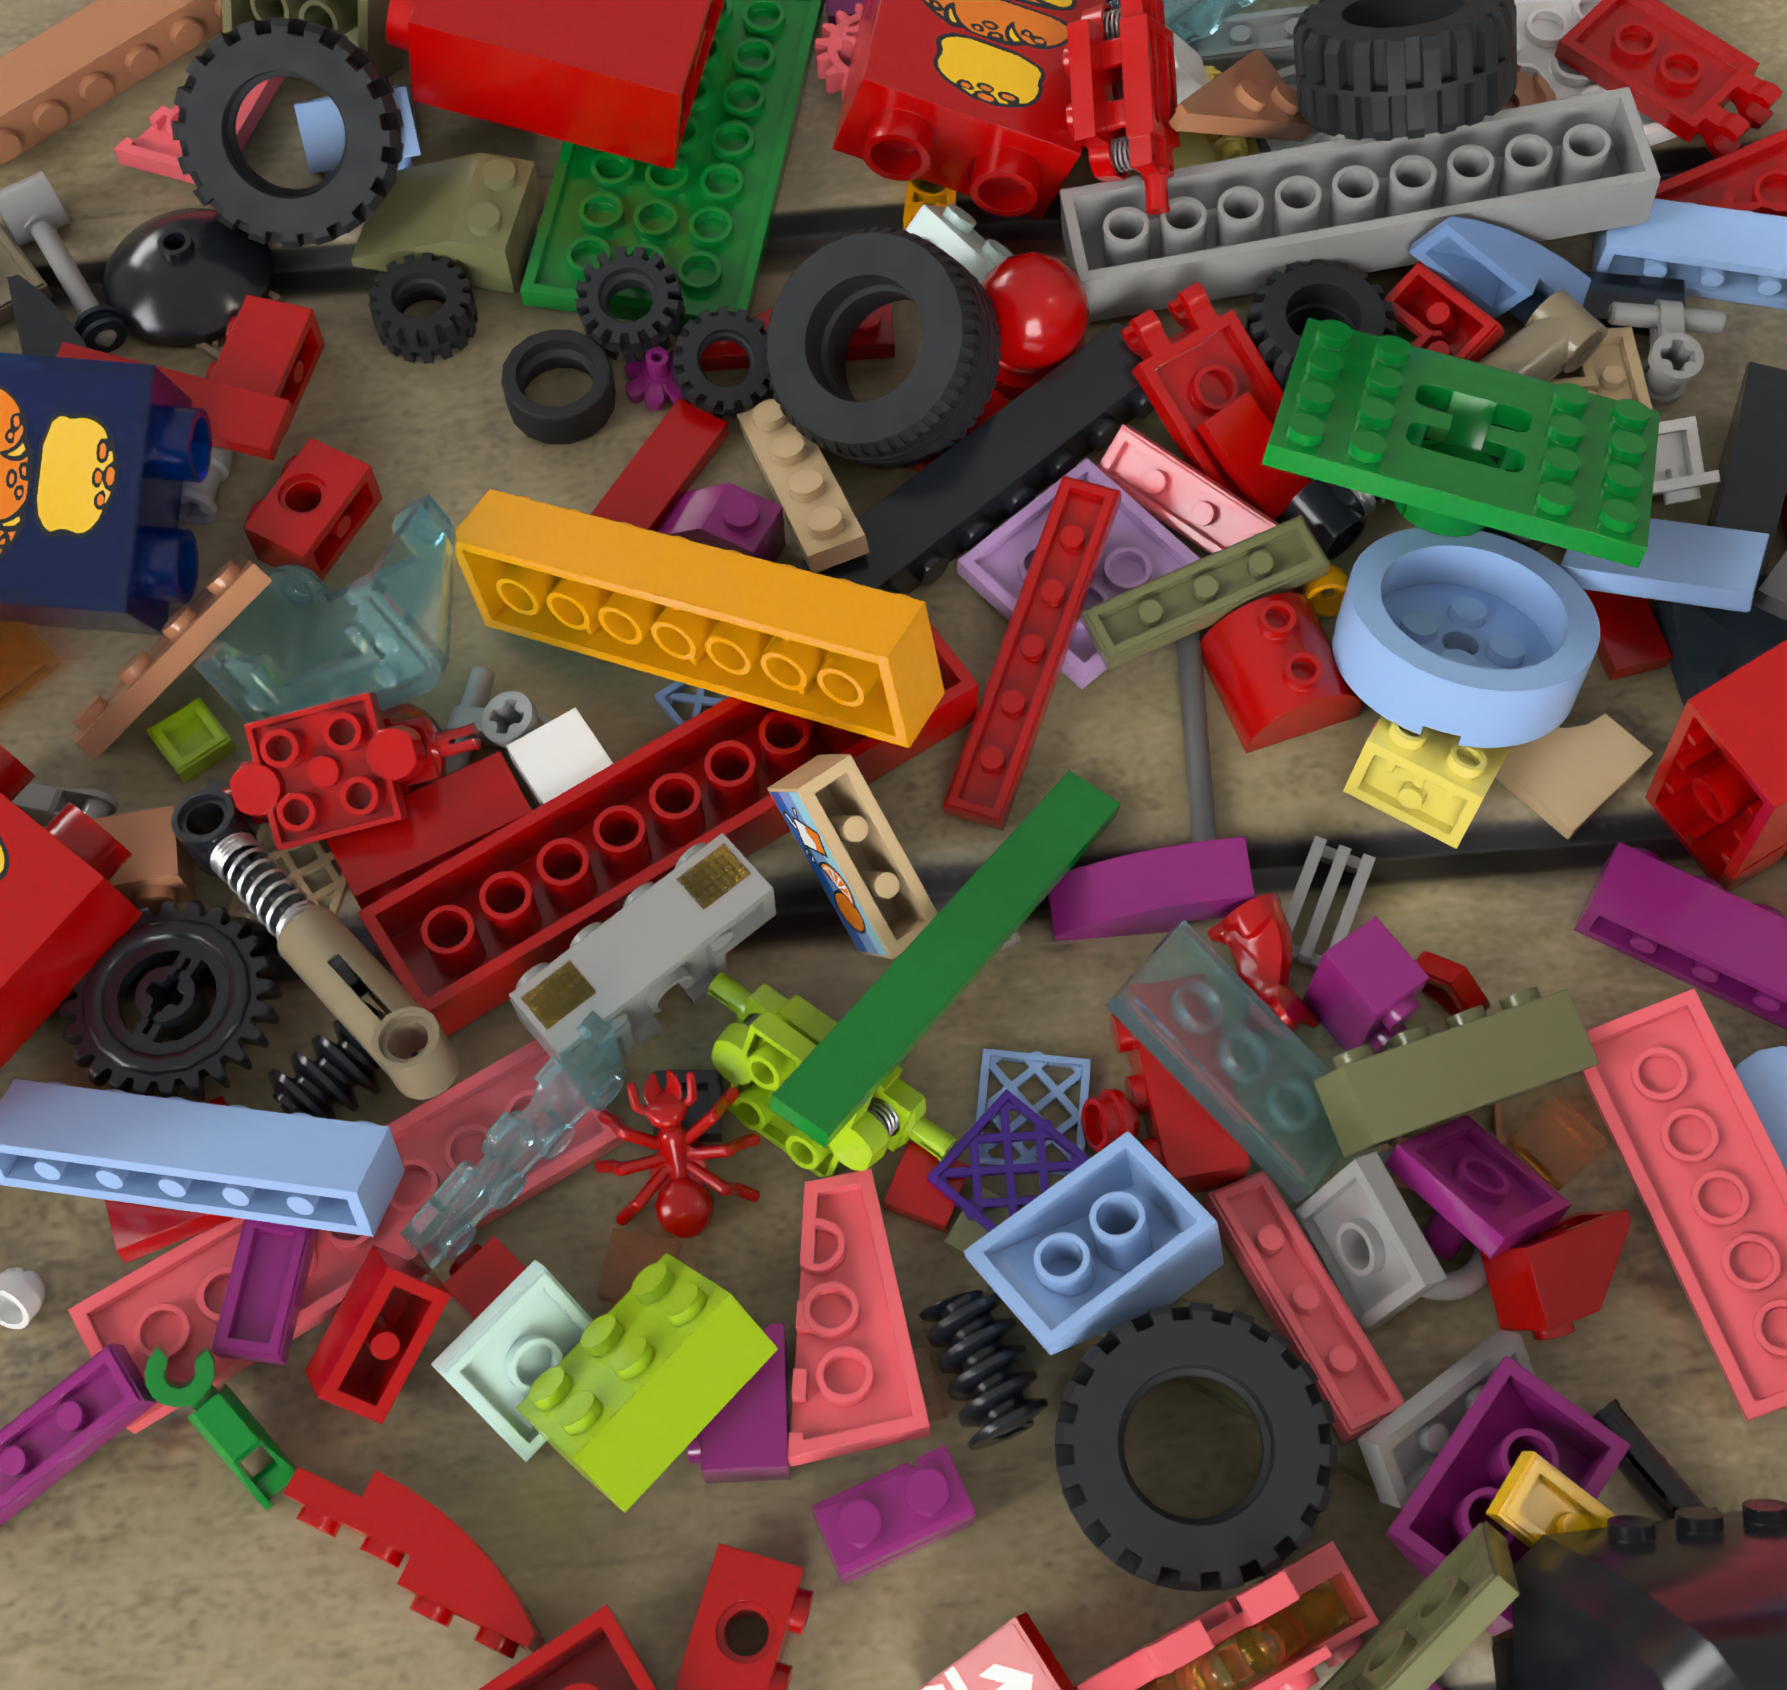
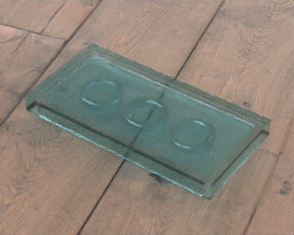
(1232, 1057)

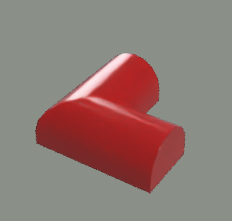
(1442, 316)

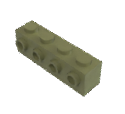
(1453, 1071)

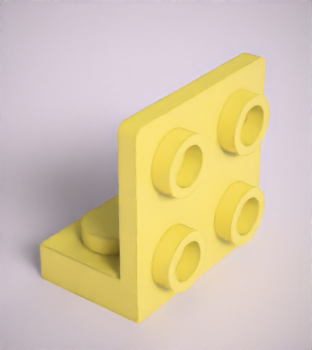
(1424, 778)

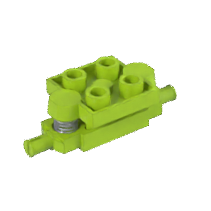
(770, 1044)

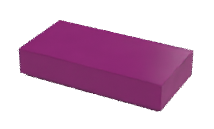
(264, 1292)

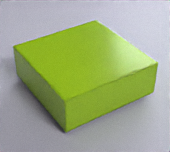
(191, 740)

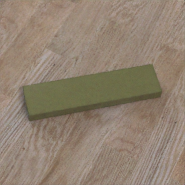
(1204, 592)

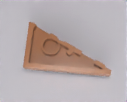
(1245, 103)

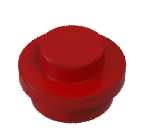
(1108, 1118)

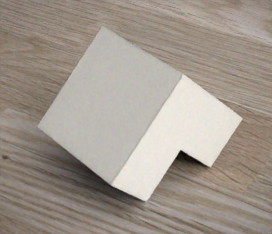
(557, 756)

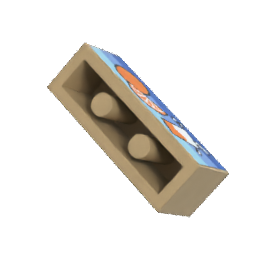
(854, 854)

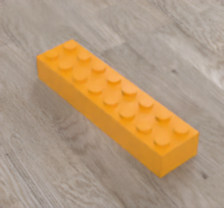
(703, 616)

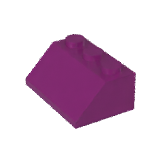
(1506, 1417)

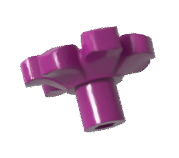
(652, 379)

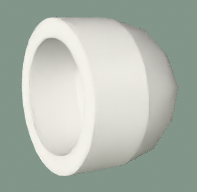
(20, 1297)

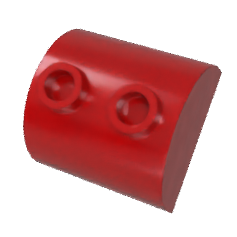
(1276, 671)

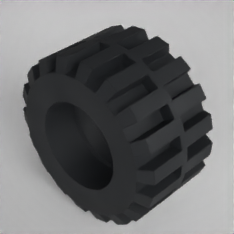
(1317, 293)

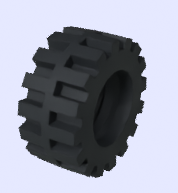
(418, 282)
(700, 334)

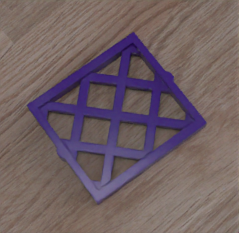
(1043, 1131)

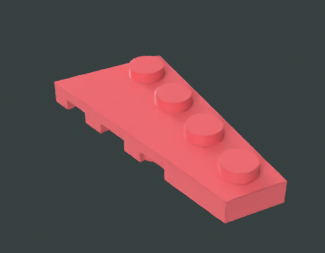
(853, 1346)

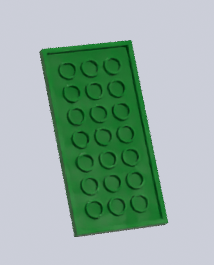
(719, 200)

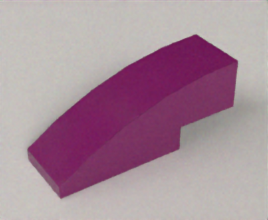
(1152, 890)

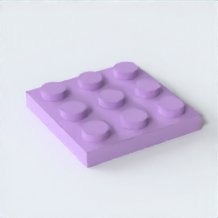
(1133, 555)

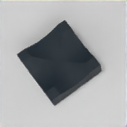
(1714, 641)

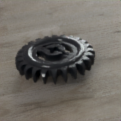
(173, 1003)

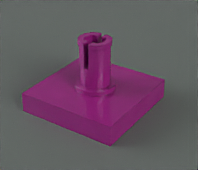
(1475, 1189)

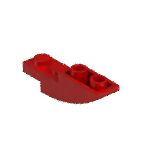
(445, 1564)

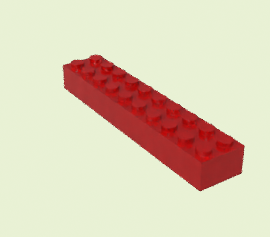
(528, 889)

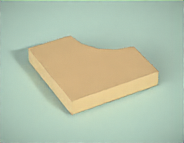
(1573, 771)

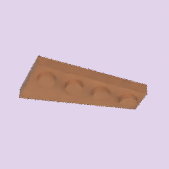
(180, 644)

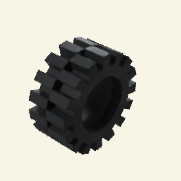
(629, 273)

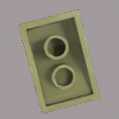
(463, 208)

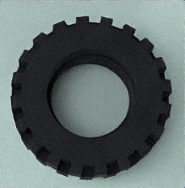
(1404, 65)
(210, 145)
(1292, 1427)

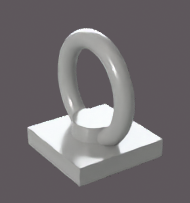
(1376, 1246)

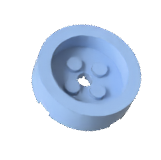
(1432, 598)

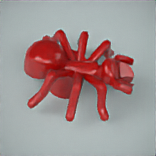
(681, 1160)

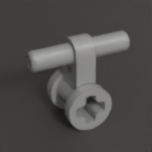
(1673, 354)
(498, 723)

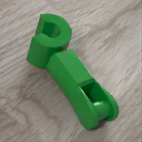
(221, 1422)

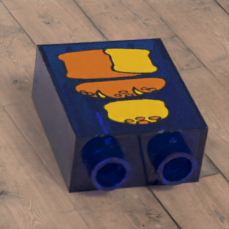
(96, 493)

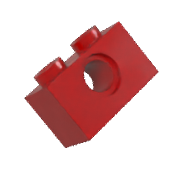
(342, 499)
(736, 1588)

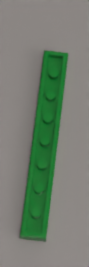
(942, 961)

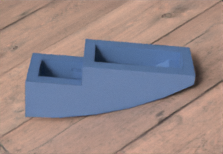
(1497, 267)

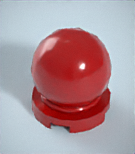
(1039, 317)

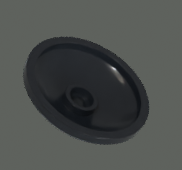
(185, 277)

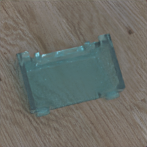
(319, 646)

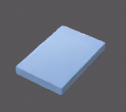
(1682, 566)

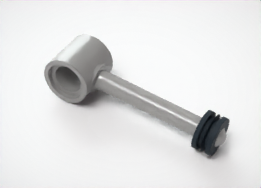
(36, 214)

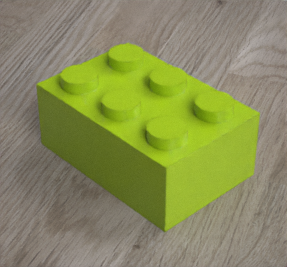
(646, 1379)

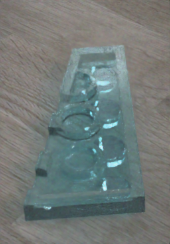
(519, 1143)

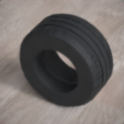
(822, 312)

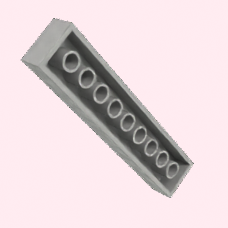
(1360, 202)

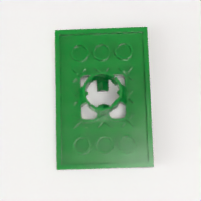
(1576, 462)

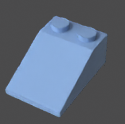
(1099, 1247)

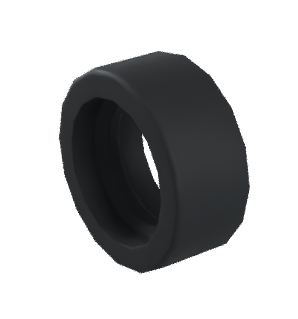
(550, 351)

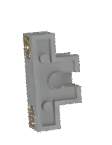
(657, 940)

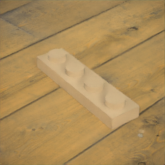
(804, 487)

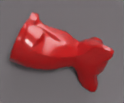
(1263, 956)

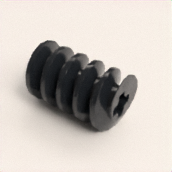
(329, 1077)
(984, 1367)

